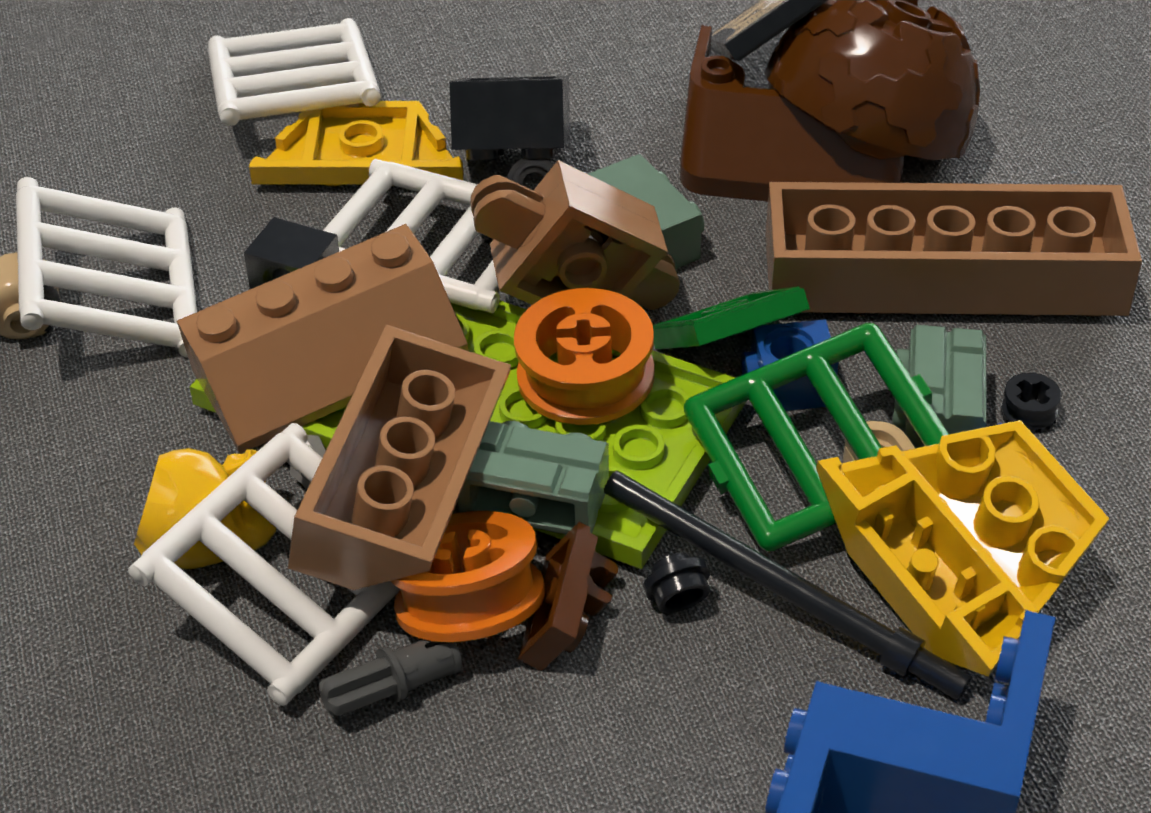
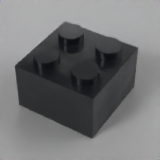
(510, 115)

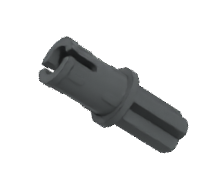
(390, 675)

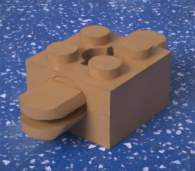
(546, 244)

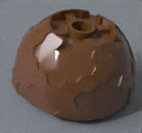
(882, 76)

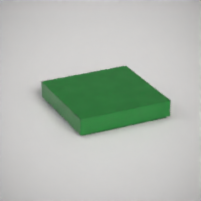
(729, 318)

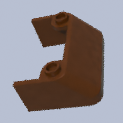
(754, 136)

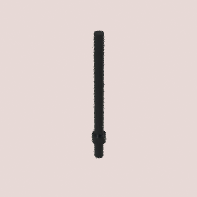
(898, 650)

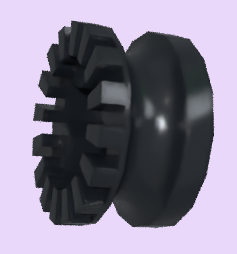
(1032, 413)

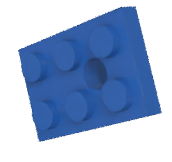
(904, 758)

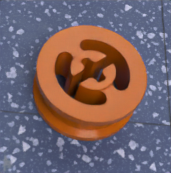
(583, 330)
(476, 581)

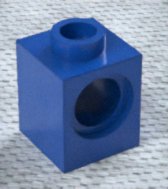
(781, 340)

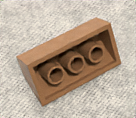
(307, 336)
(396, 462)

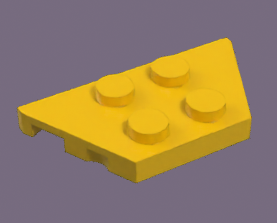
(341, 142)

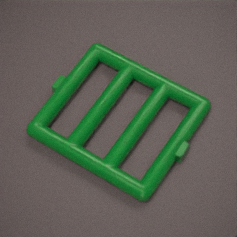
(758, 386)

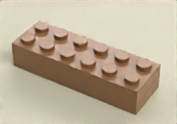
(953, 247)

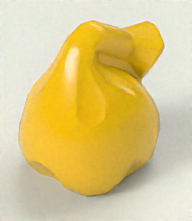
(180, 484)

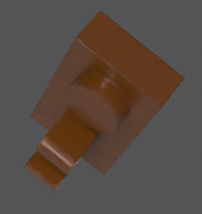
(570, 590)

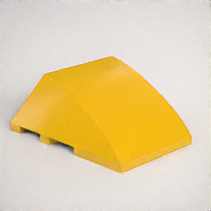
(963, 534)

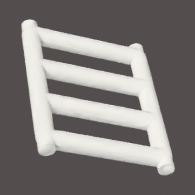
(291, 71)
(431, 189)
(36, 272)
(204, 525)

